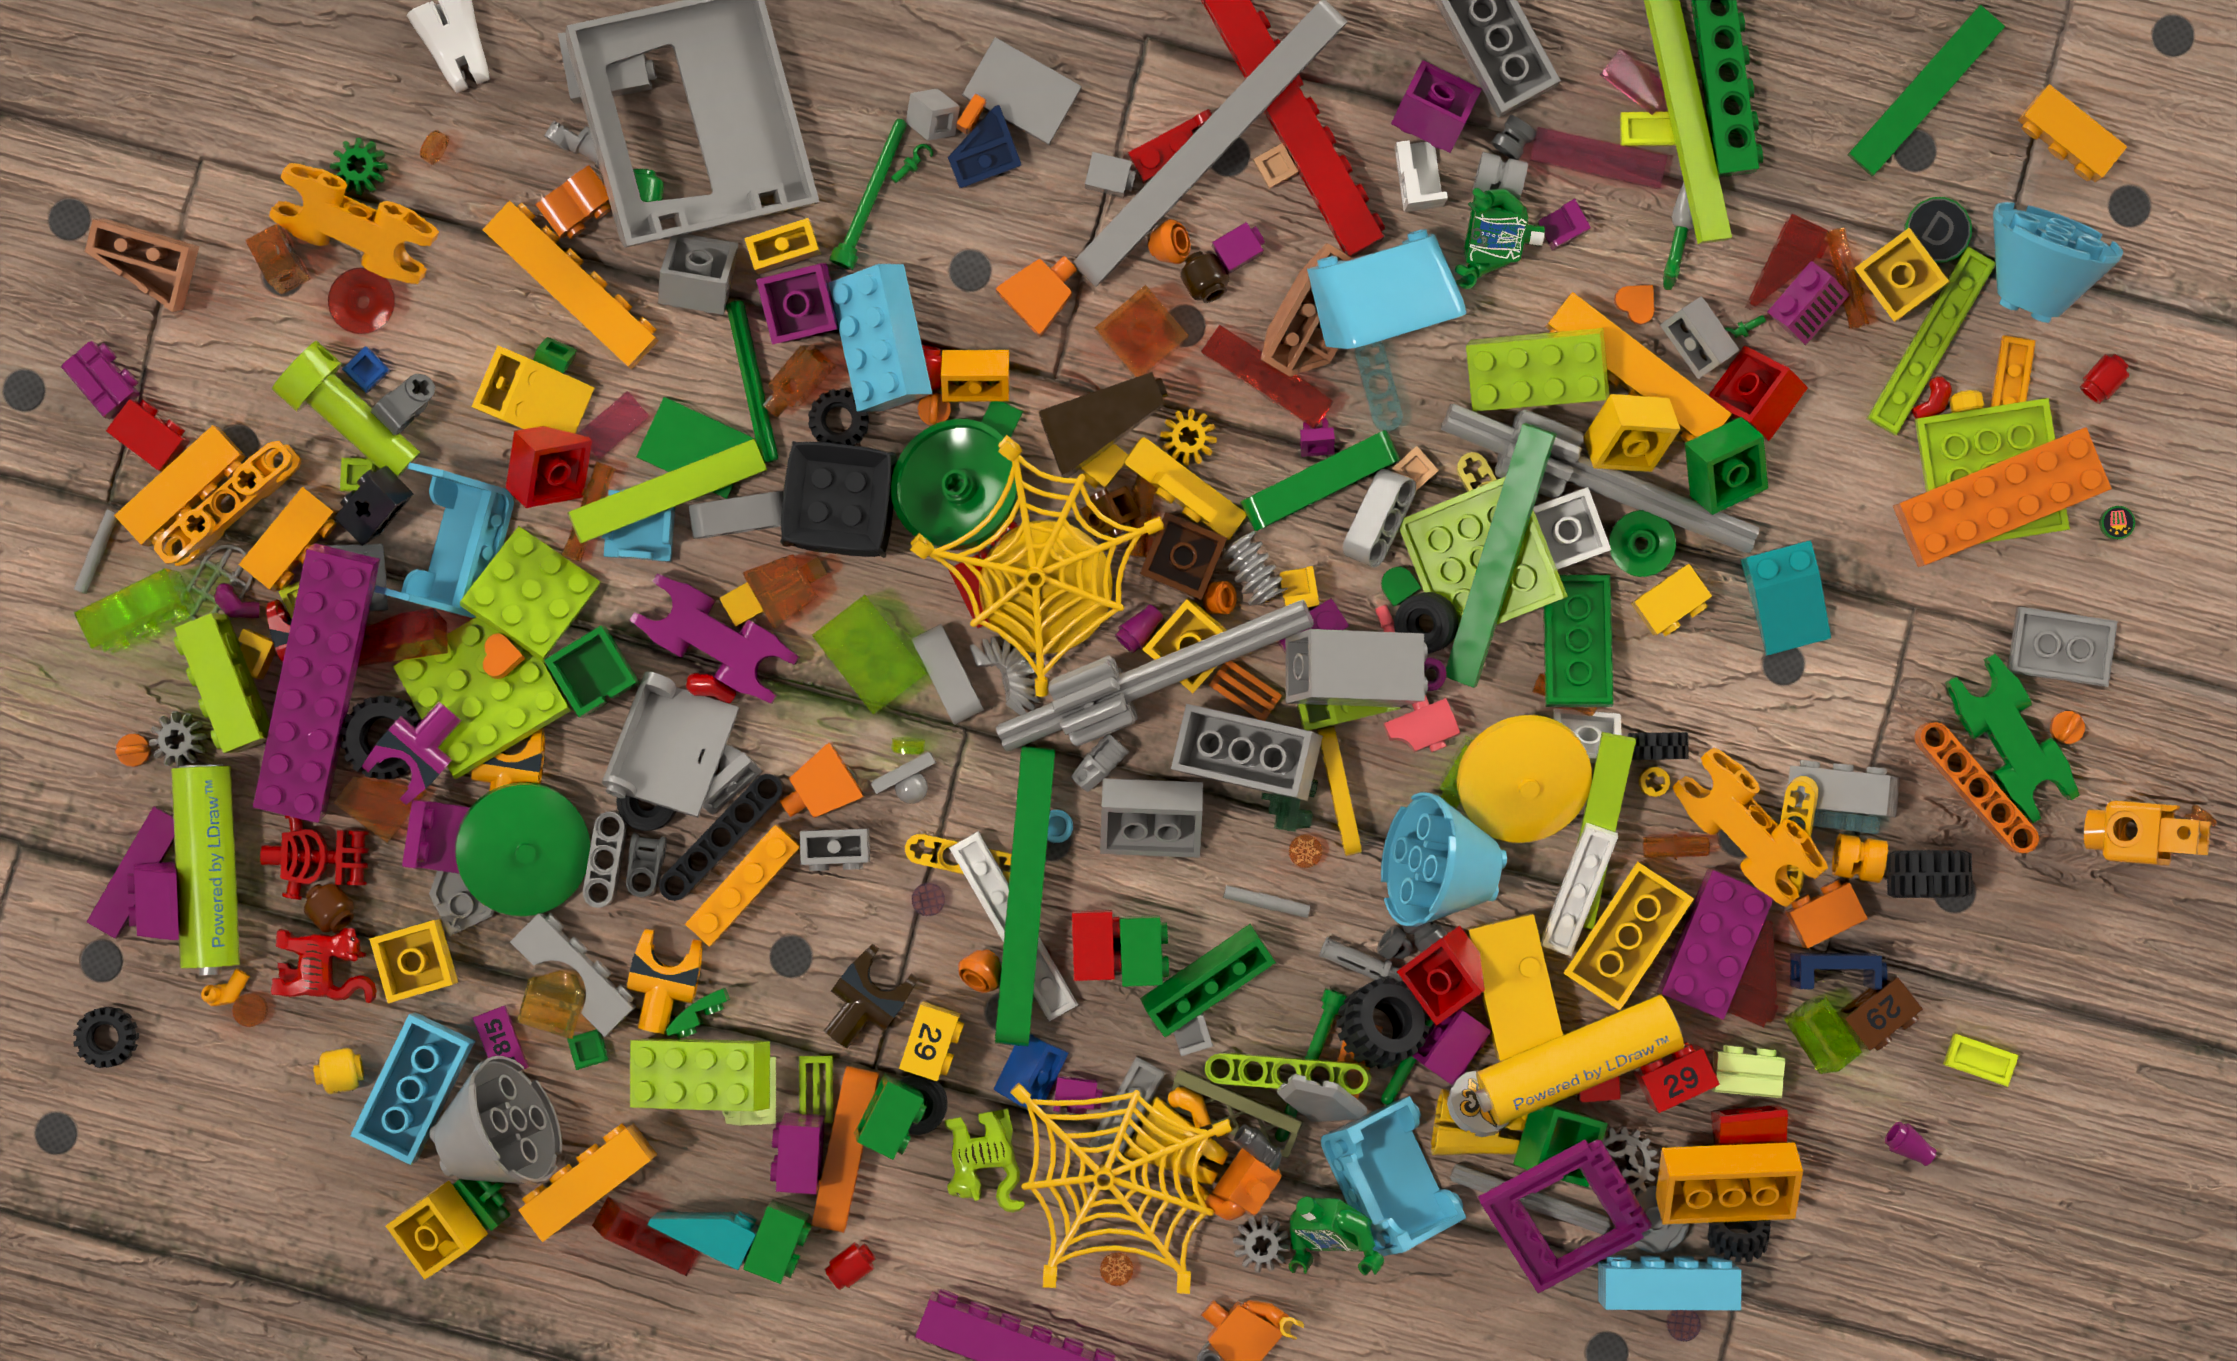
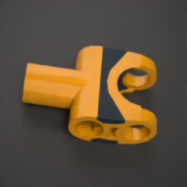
(516, 768)
(662, 982)

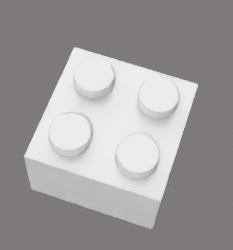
(1572, 528)

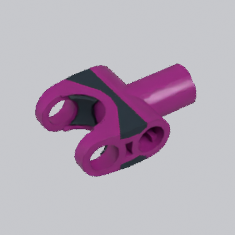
(417, 747)

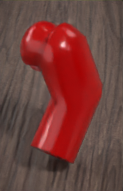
(1938, 399)
(707, 685)

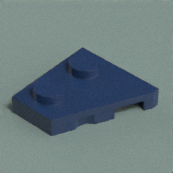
(984, 151)

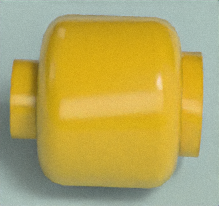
(339, 1071)

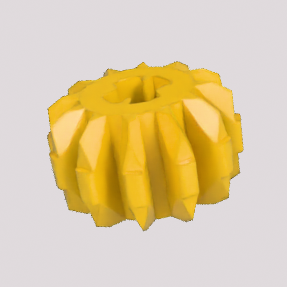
(1192, 426)

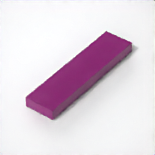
(148, 847)

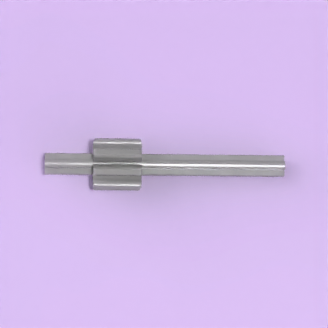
(1568, 465)
(1100, 696)

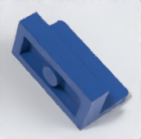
(1033, 1068)

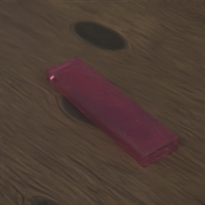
(1598, 158)

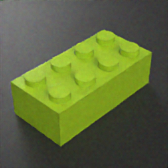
(1537, 369)
(223, 682)
(700, 1074)

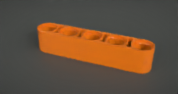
(1991, 793)
(844, 1151)

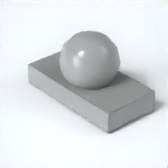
(909, 783)

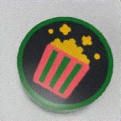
(2117, 522)

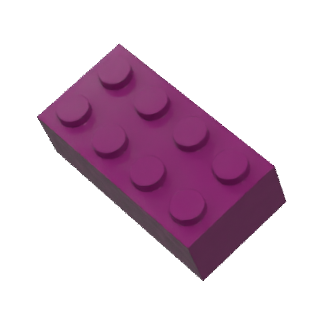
(1715, 944)

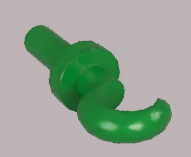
(911, 164)
(1743, 329)

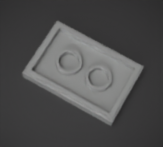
(1025, 89)
(2062, 646)

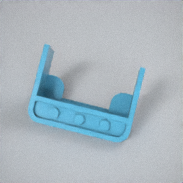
(466, 543)

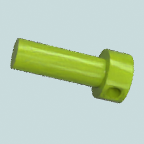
(313, 382)

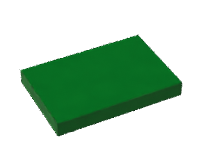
(685, 436)

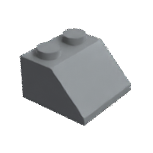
(697, 273)

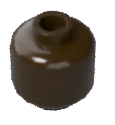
(1204, 277)

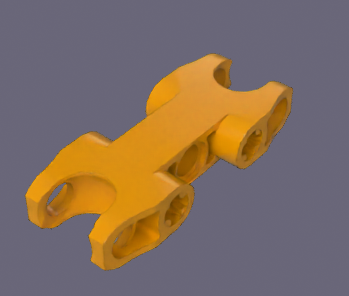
(332, 214)
(190, 525)
(1747, 824)

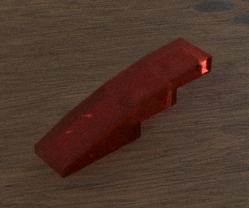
(1246, 365)

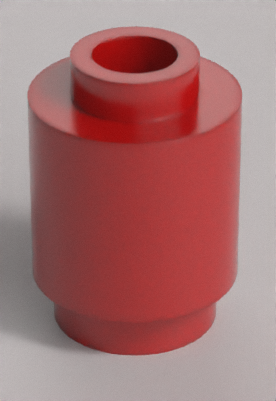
(2105, 378)
(850, 1265)

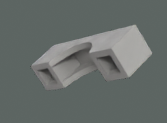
(605, 1002)

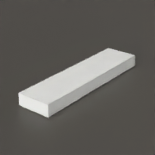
(1578, 889)

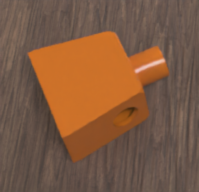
(1038, 292)
(822, 785)

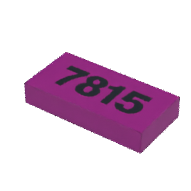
(499, 1035)

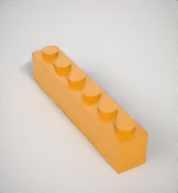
(569, 284)
(1641, 370)

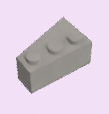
(1848, 790)

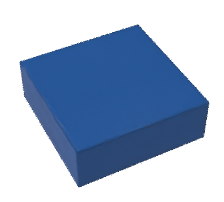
(366, 369)

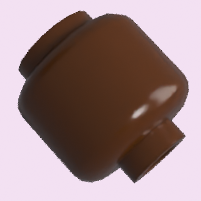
(329, 907)

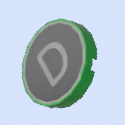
(1941, 227)

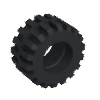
(357, 728)
(1929, 874)
(1361, 1033)

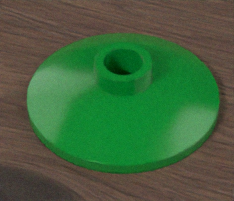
(1659, 548)

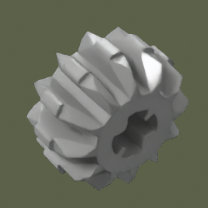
(170, 730)
(1250, 1240)

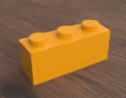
(2071, 134)
(288, 539)

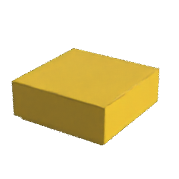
(741, 604)

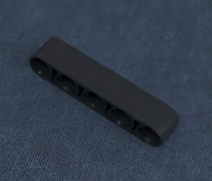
(706, 842)

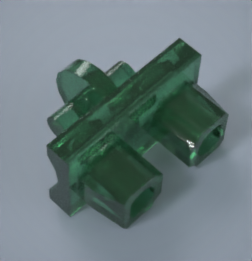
(1287, 810)

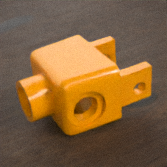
(2156, 835)

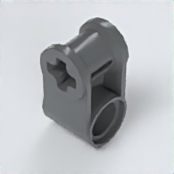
(402, 405)
(645, 862)

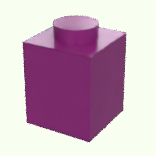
(1239, 247)

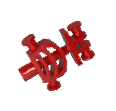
(283, 857)

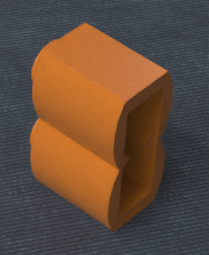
(575, 203)

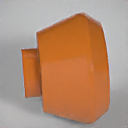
(1170, 242)
(980, 970)

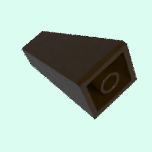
(1095, 421)

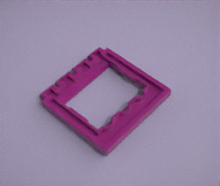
(1524, 1237)

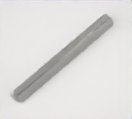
(1537, 1202)

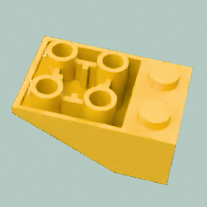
(531, 393)

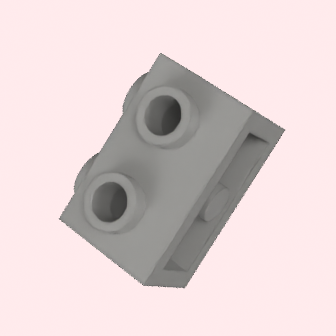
(1699, 337)
(838, 846)

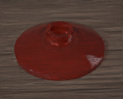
(346, 293)

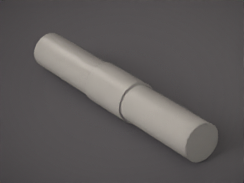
(96, 551)
(1266, 901)

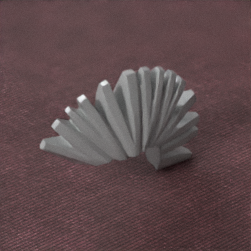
(1013, 671)

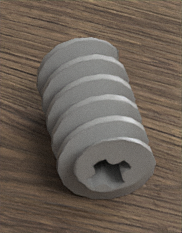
(1252, 570)

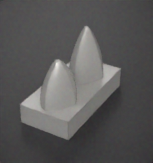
(736, 772)

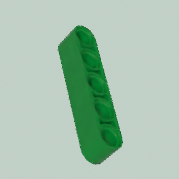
(1320, 480)

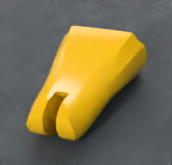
(1452, 1140)
(1211, 1150)

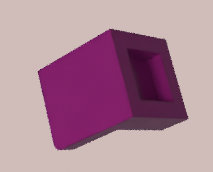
(1564, 224)

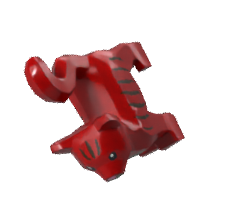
(315, 968)

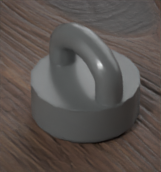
(1392, 941)

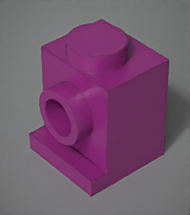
(1077, 1089)

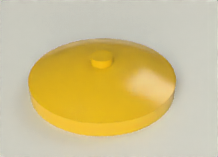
(1070, 577)
(1524, 778)

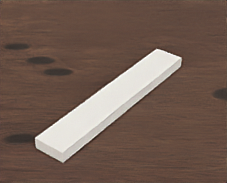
(993, 893)

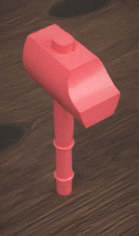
(1428, 723)

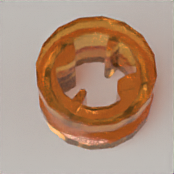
(2201, 815)

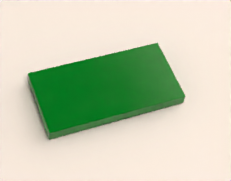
(1579, 644)

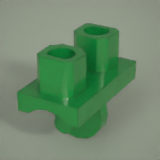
(484, 1200)

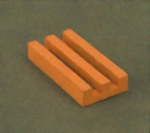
(1269, 706)

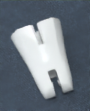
(452, 39)

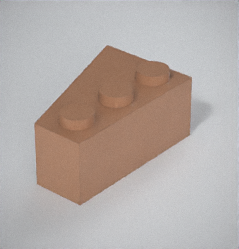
(146, 259)

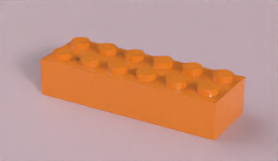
(2002, 497)

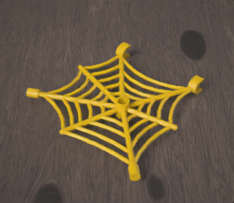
(1011, 450)
(1055, 1258)

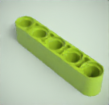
(1272, 1066)

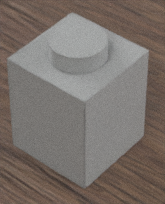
(1109, 175)

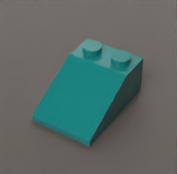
(1787, 597)
(716, 1234)

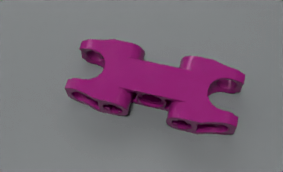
(692, 625)

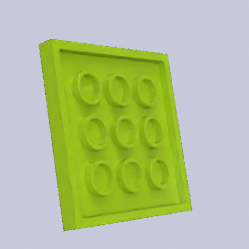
(1978, 438)
(1448, 544)
(490, 709)

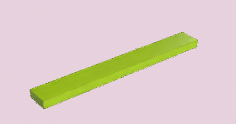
(1688, 121)

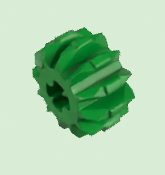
(366, 155)

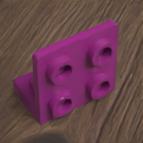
(432, 836)

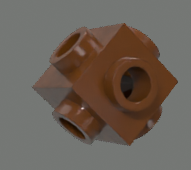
(1108, 505)

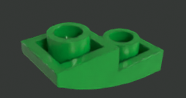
(686, 1021)

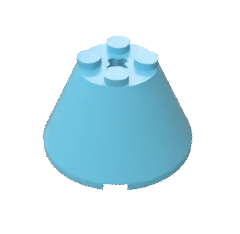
(2046, 259)
(1437, 862)

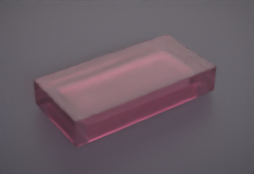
(1634, 81)
(614, 424)

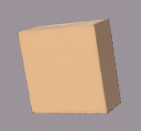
(1275, 166)
(1416, 466)

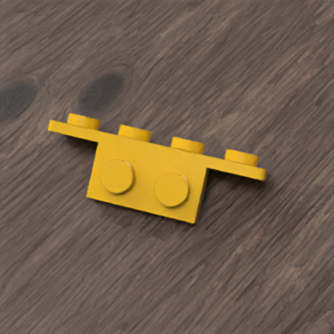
(1185, 488)

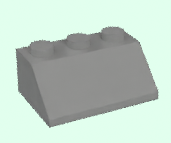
(1151, 818)

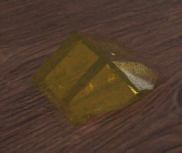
(552, 1003)

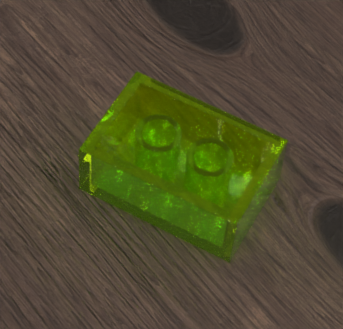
(136, 611)
(869, 654)

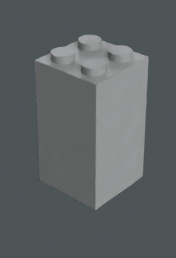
(1355, 668)

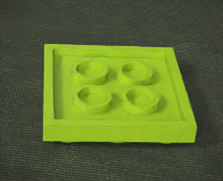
(530, 593)

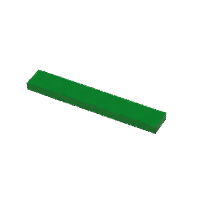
(1926, 90)

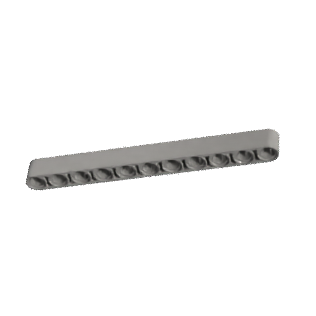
(1210, 142)

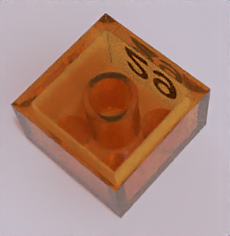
(1141, 333)

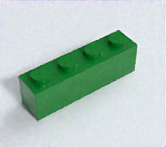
(1207, 980)

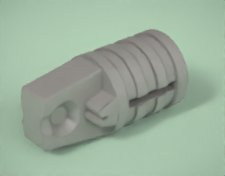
(1099, 762)

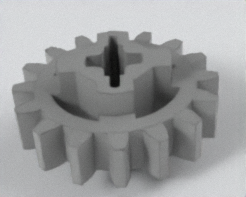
(1629, 1148)

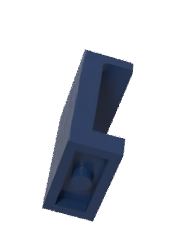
(1803, 966)

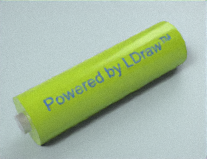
(205, 867)

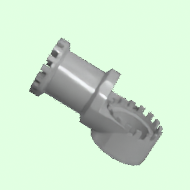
(571, 142)

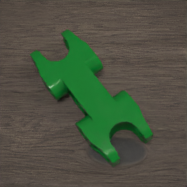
(2023, 757)

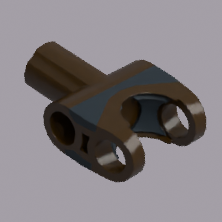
(864, 1000)

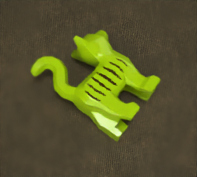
(988, 1151)

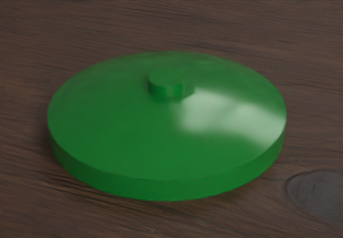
(952, 482)
(522, 849)

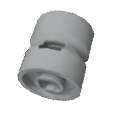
(1496, 174)

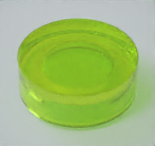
(908, 745)

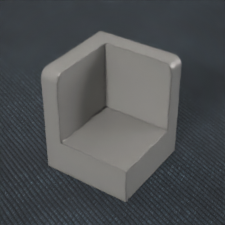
(932, 114)
(1193, 1036)

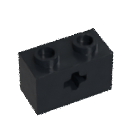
(373, 504)

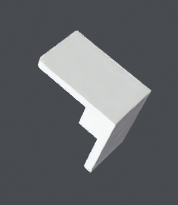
(1419, 176)

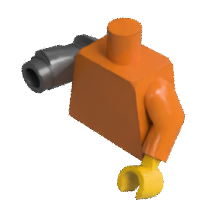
(1247, 1179)
(1244, 1331)

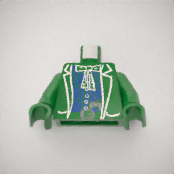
(1495, 234)
(1331, 1226)

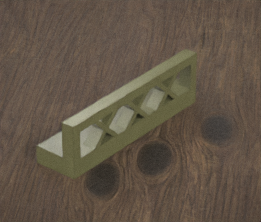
(1242, 1103)

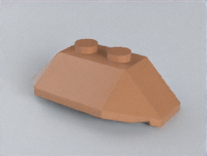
(1295, 335)

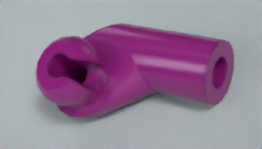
(232, 605)

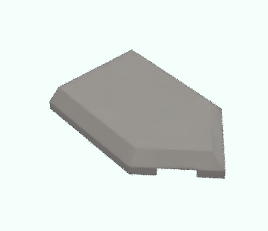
(456, 903)
(1321, 1102)

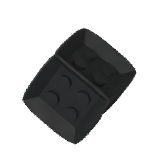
(838, 499)

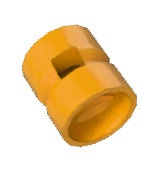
(1860, 858)

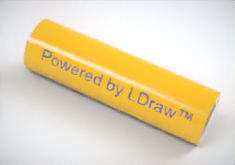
(1579, 1060)

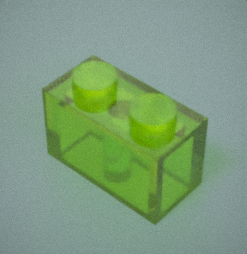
(1822, 1035)

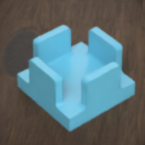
(643, 539)

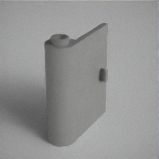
(663, 745)

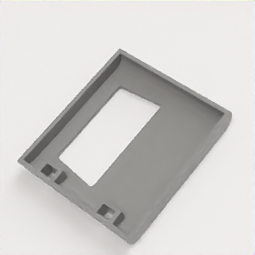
(735, 104)

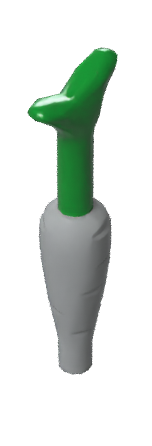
(1683, 223)

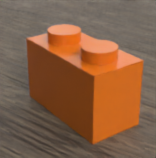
(1826, 913)

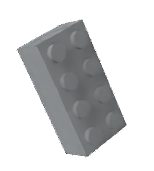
(1500, 51)
(1246, 752)

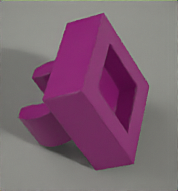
(1317, 441)

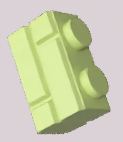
(1749, 1073)

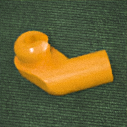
(225, 993)
(1192, 1102)

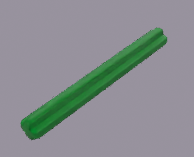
(752, 380)

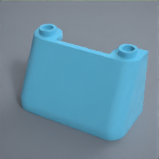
(1385, 292)
(1389, 1178)

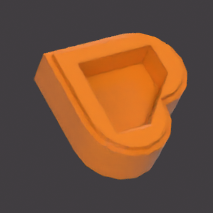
(971, 114)
(1636, 302)
(501, 656)

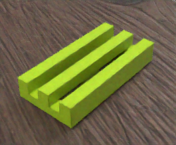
(816, 1060)

